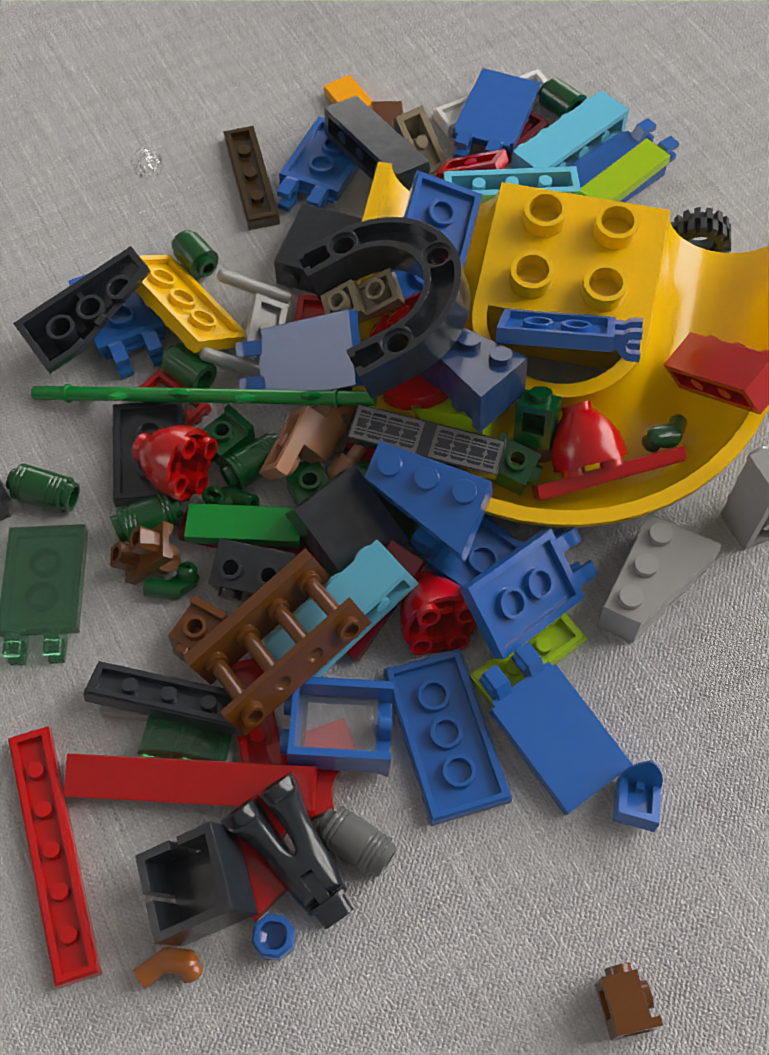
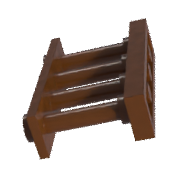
(255, 620)

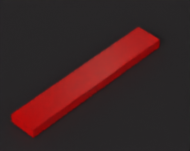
(179, 779)
(54, 859)

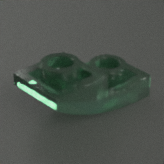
(179, 740)

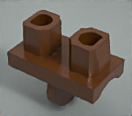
(146, 553)

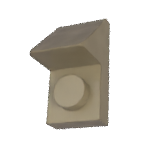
(418, 131)

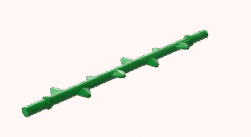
(203, 395)

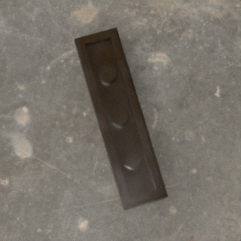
(251, 178)

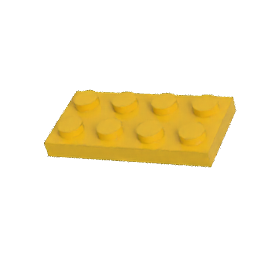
(187, 306)

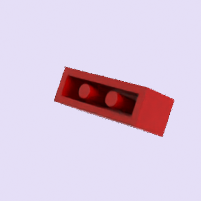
(722, 371)

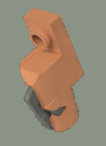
(310, 436)

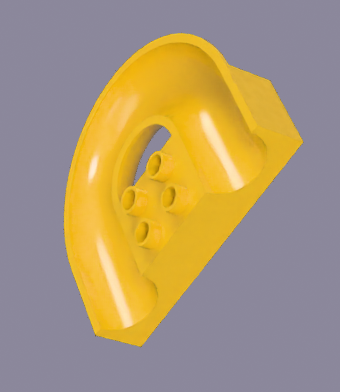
(619, 262)

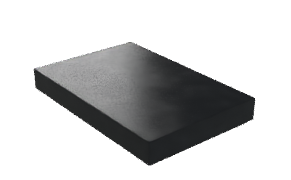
(128, 423)

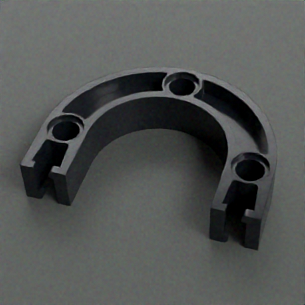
(434, 320)

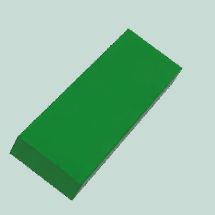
(240, 524)

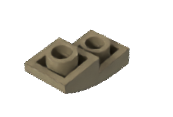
(369, 298)

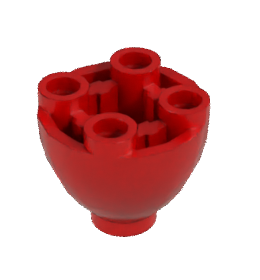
(585, 439)
(176, 459)
(435, 615)

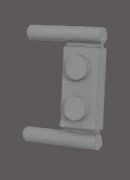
(267, 310)

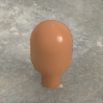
(344, 461)

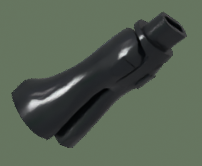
(305, 873)

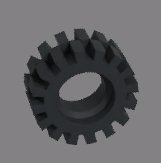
(707, 225)

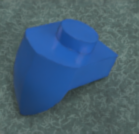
(639, 796)

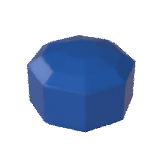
(273, 937)

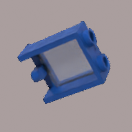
(340, 725)

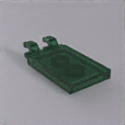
(42, 589)

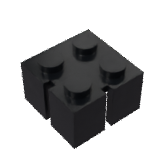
(208, 885)

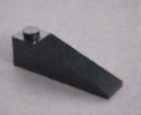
(74, 316)

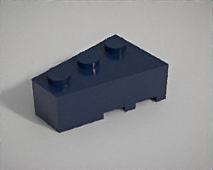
(479, 377)

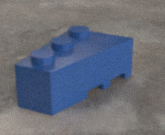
(432, 494)

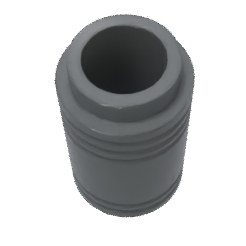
(356, 841)

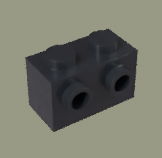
(244, 568)

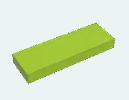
(627, 172)
(551, 644)

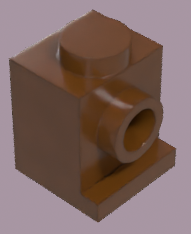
(200, 615)
(626, 1002)

